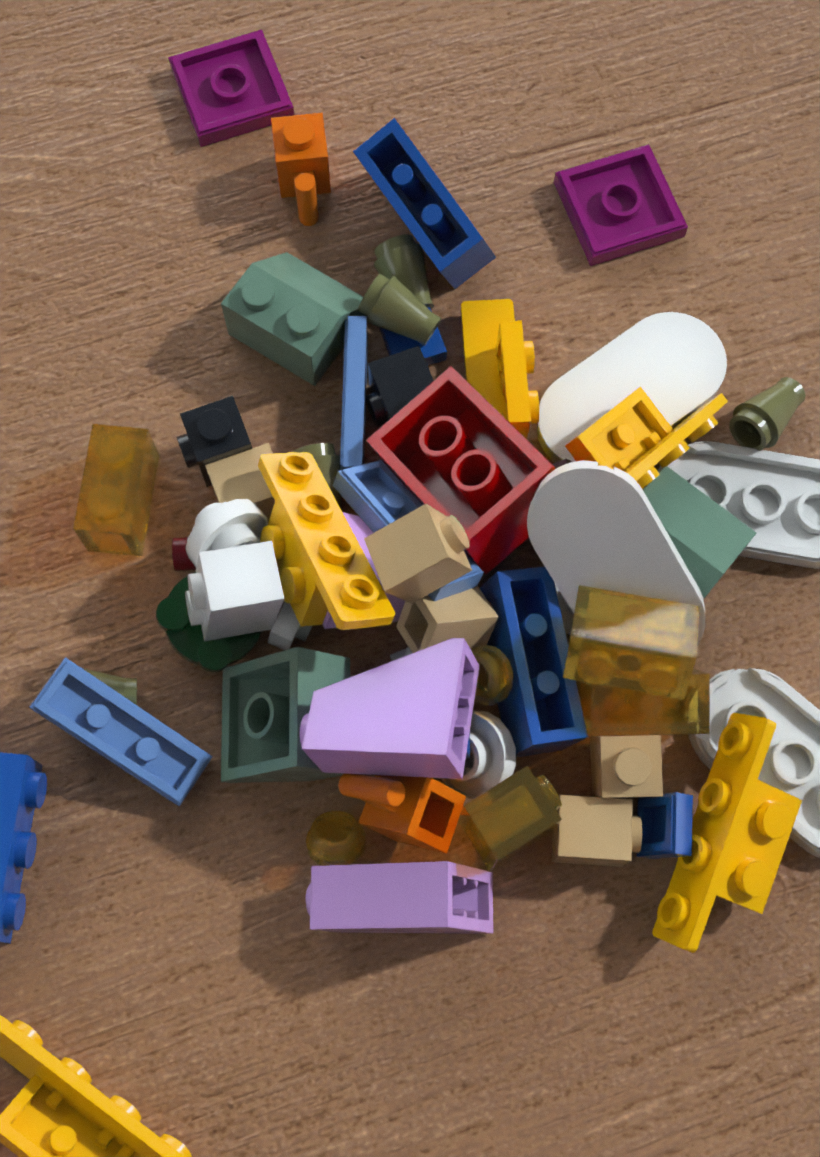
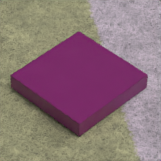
(231, 87)
(620, 205)

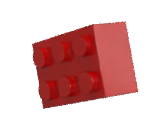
(465, 464)

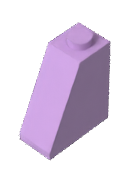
(397, 717)
(401, 898)

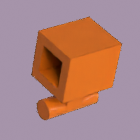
(302, 161)
(407, 808)

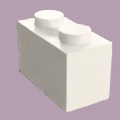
(235, 591)

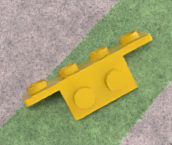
(500, 360)
(638, 436)
(317, 550)
(735, 836)
(64, 1113)

